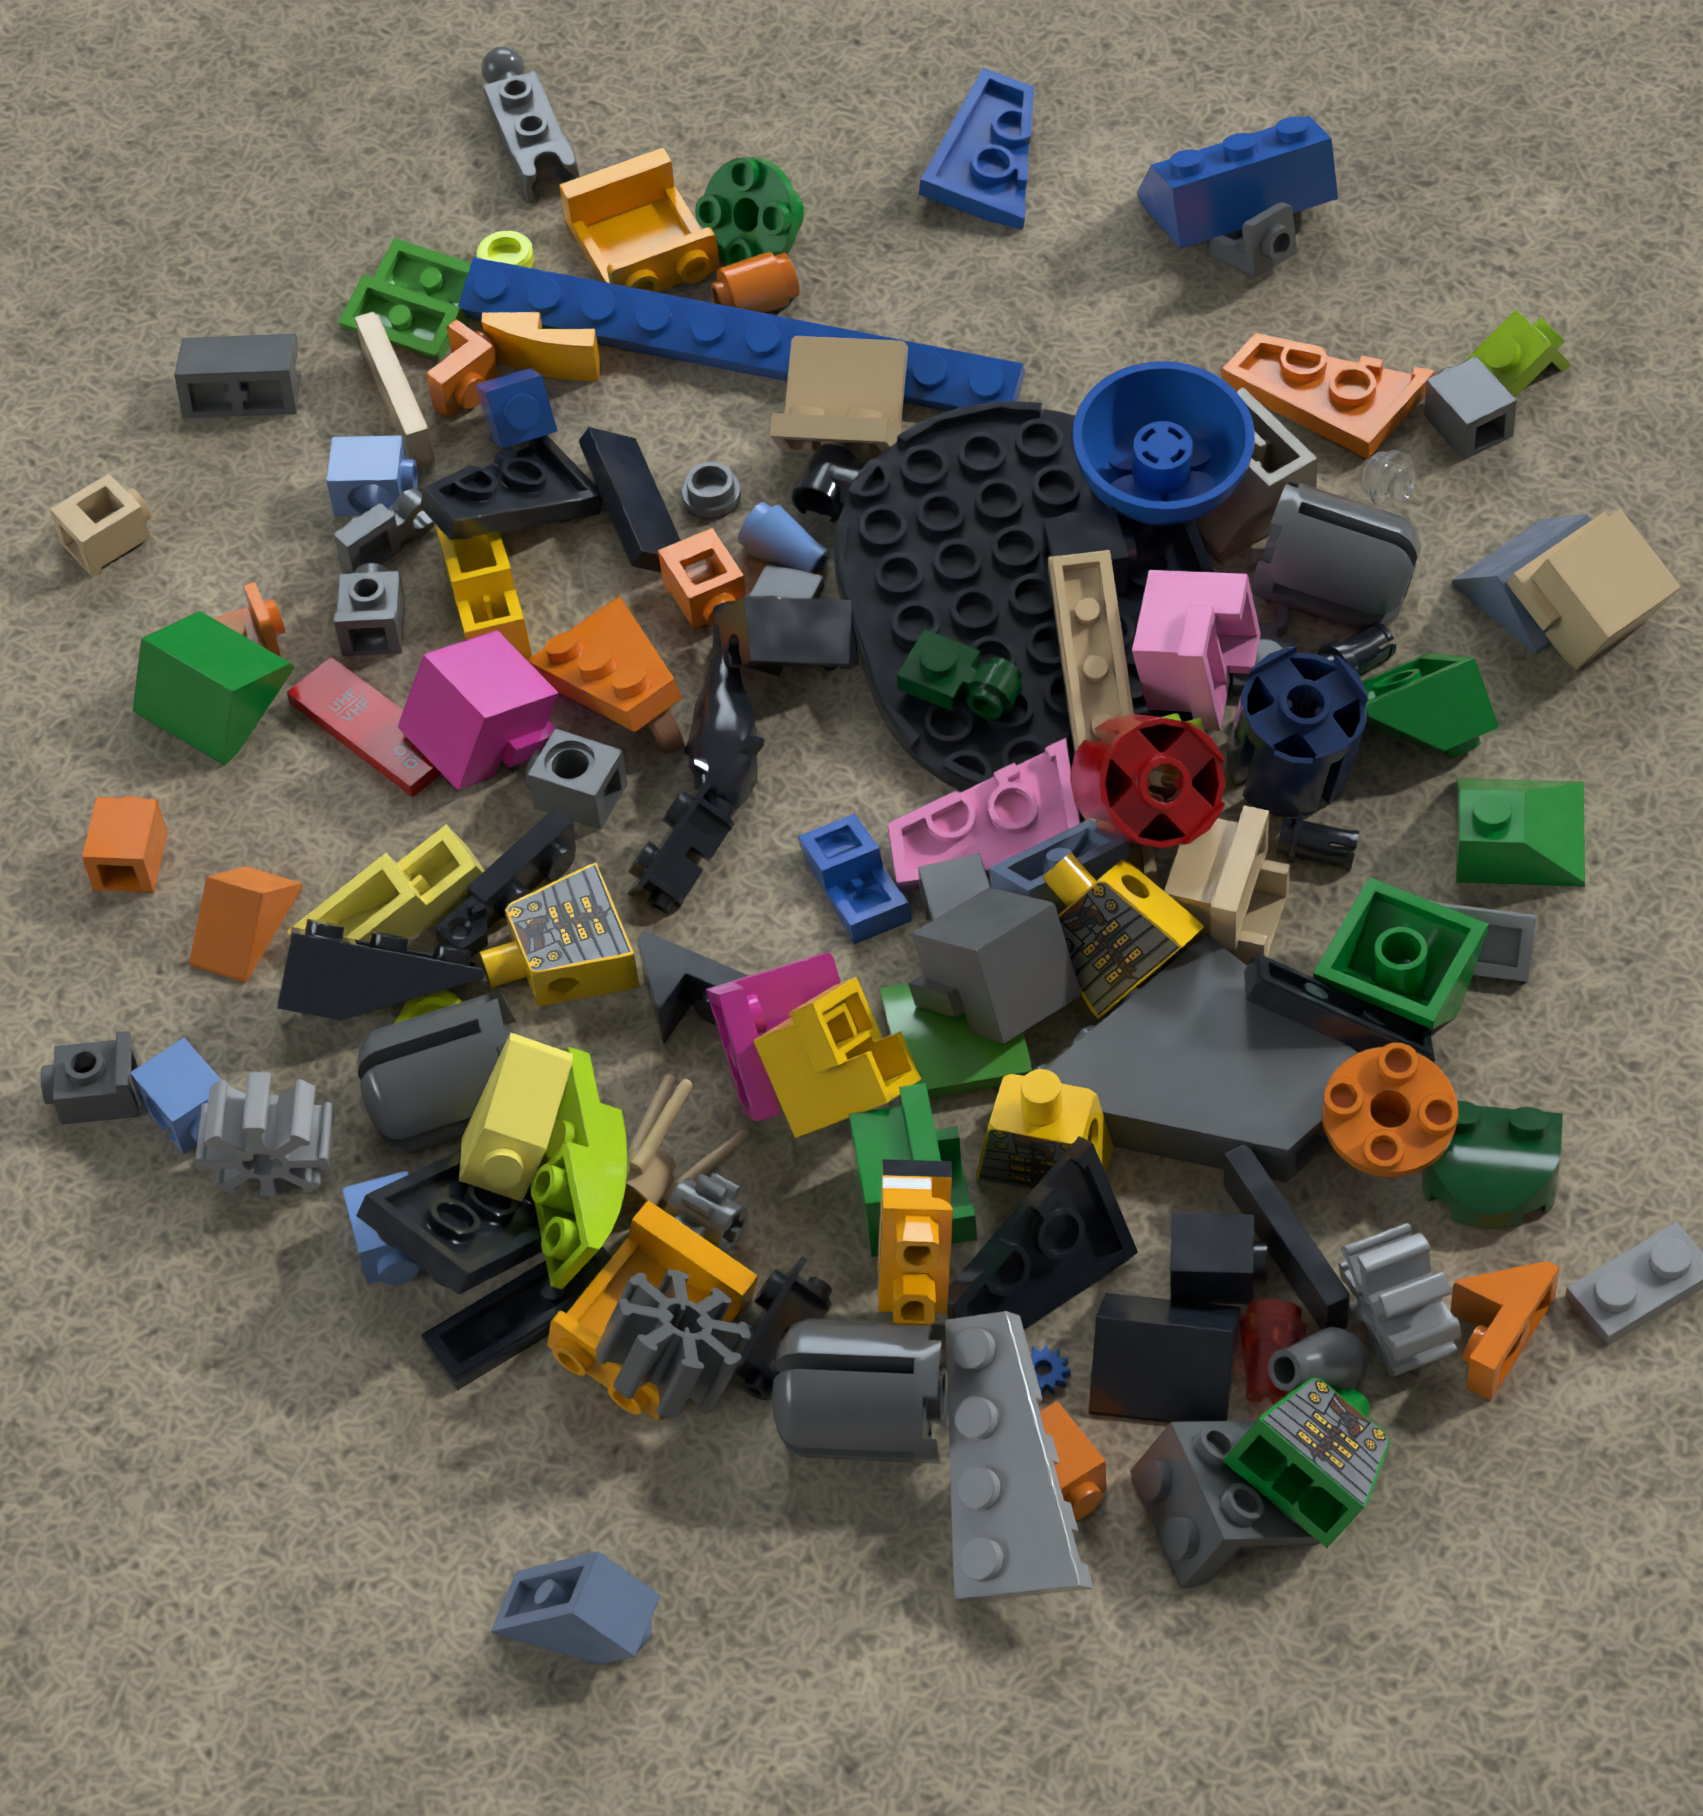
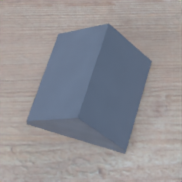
(1487, 579)

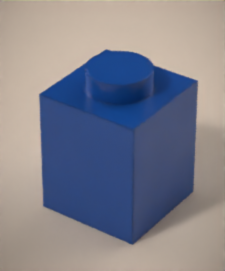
(516, 408)

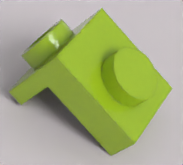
(1520, 351)

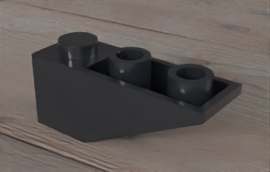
(352, 977)

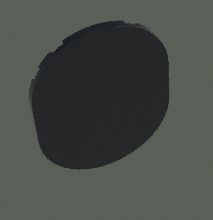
(952, 544)

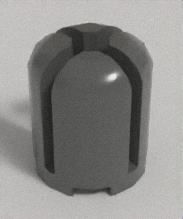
(1337, 558)
(431, 1071)
(861, 1390)

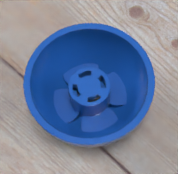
(1163, 442)

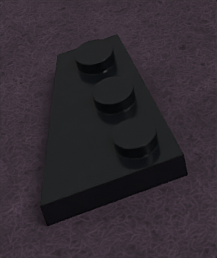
(512, 493)
(1049, 1246)

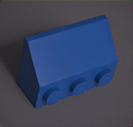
(1226, 184)

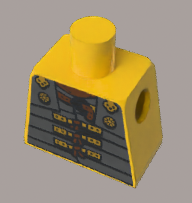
(1116, 928)
(565, 942)
(1035, 1126)

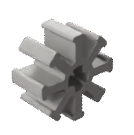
(264, 1135)
(1400, 1299)

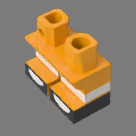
(914, 1240)

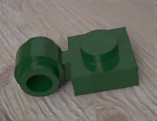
(946, 670)

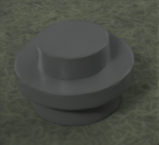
(710, 490)

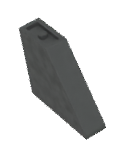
(1203, 1070)

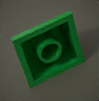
(1431, 703)
(1520, 832)

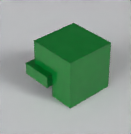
(907, 1134)

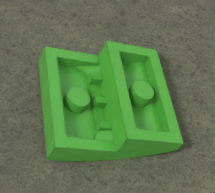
(414, 297)
(946, 1050)

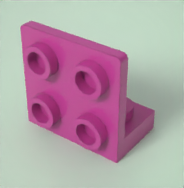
(753, 1007)

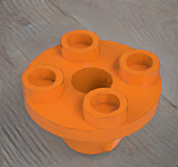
(1389, 1111)

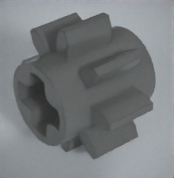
(709, 1209)

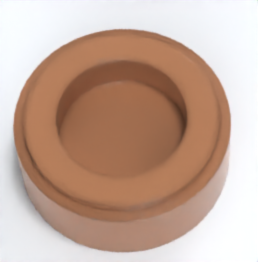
(666, 732)

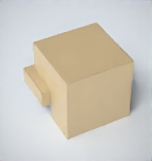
(1594, 587)
(1231, 884)

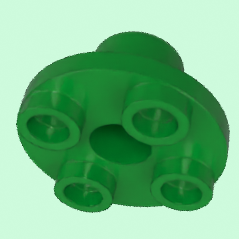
(750, 209)

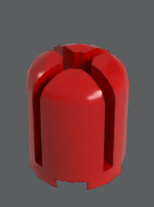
(1157, 754)

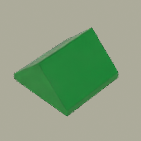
(206, 684)
(1404, 954)

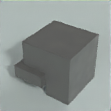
(997, 962)

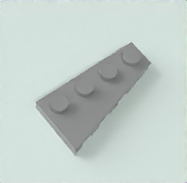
(1005, 1493)

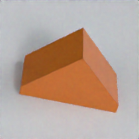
(239, 920)

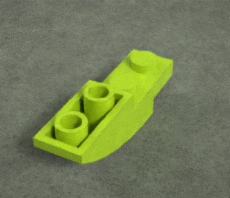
(584, 1175)

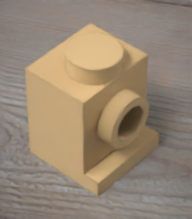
(101, 523)

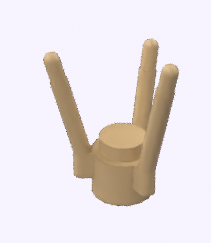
(652, 1167)

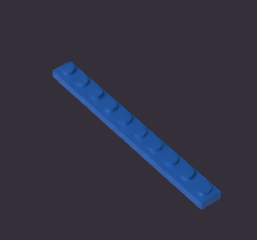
(718, 333)

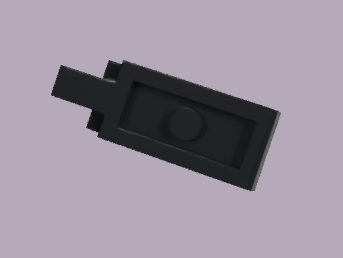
(541, 853)

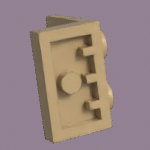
(842, 395)

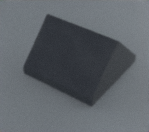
(1163, 1359)

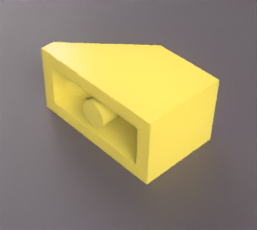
(514, 1117)

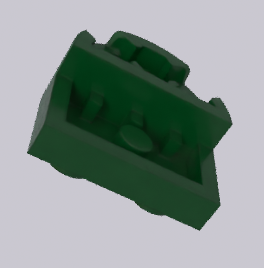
(1497, 1165)

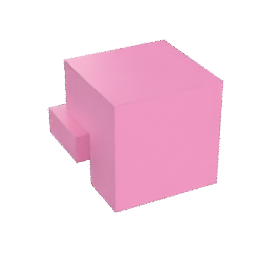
(1191, 638)

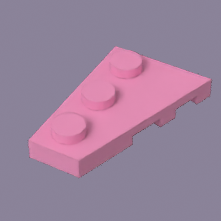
(992, 818)

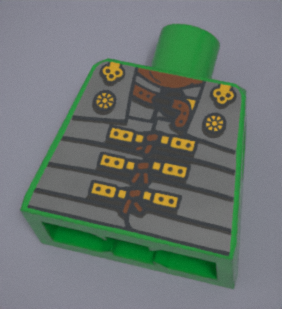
(1314, 1457)

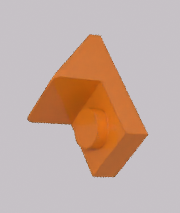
(1507, 1312)

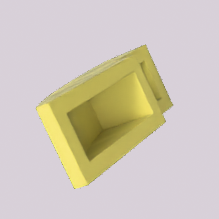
(405, 894)

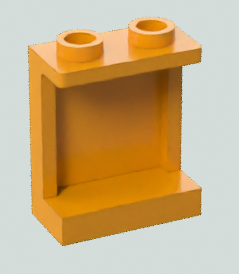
(638, 225)
(653, 1247)

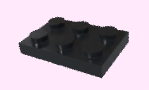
(453, 1226)

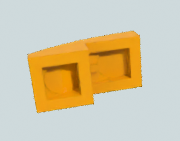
(550, 352)

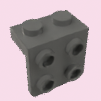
(1203, 1504)

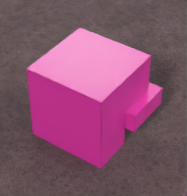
(477, 708)

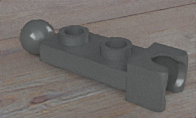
(526, 122)

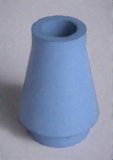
(777, 538)

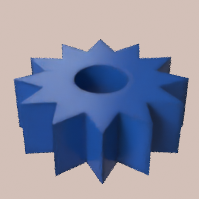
(1057, 1366)

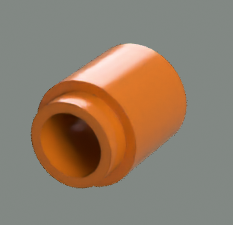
(757, 283)

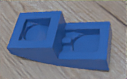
(854, 878)

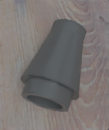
(1326, 1355)

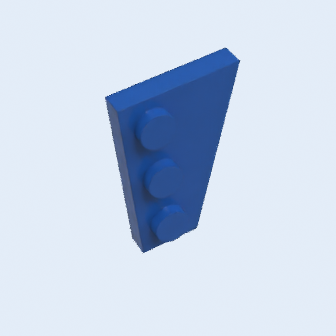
(985, 152)

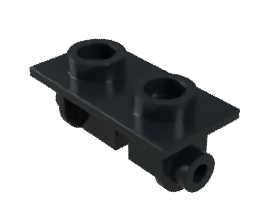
(693, 826)
(784, 1302)

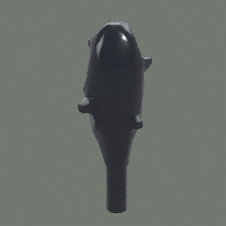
(724, 732)

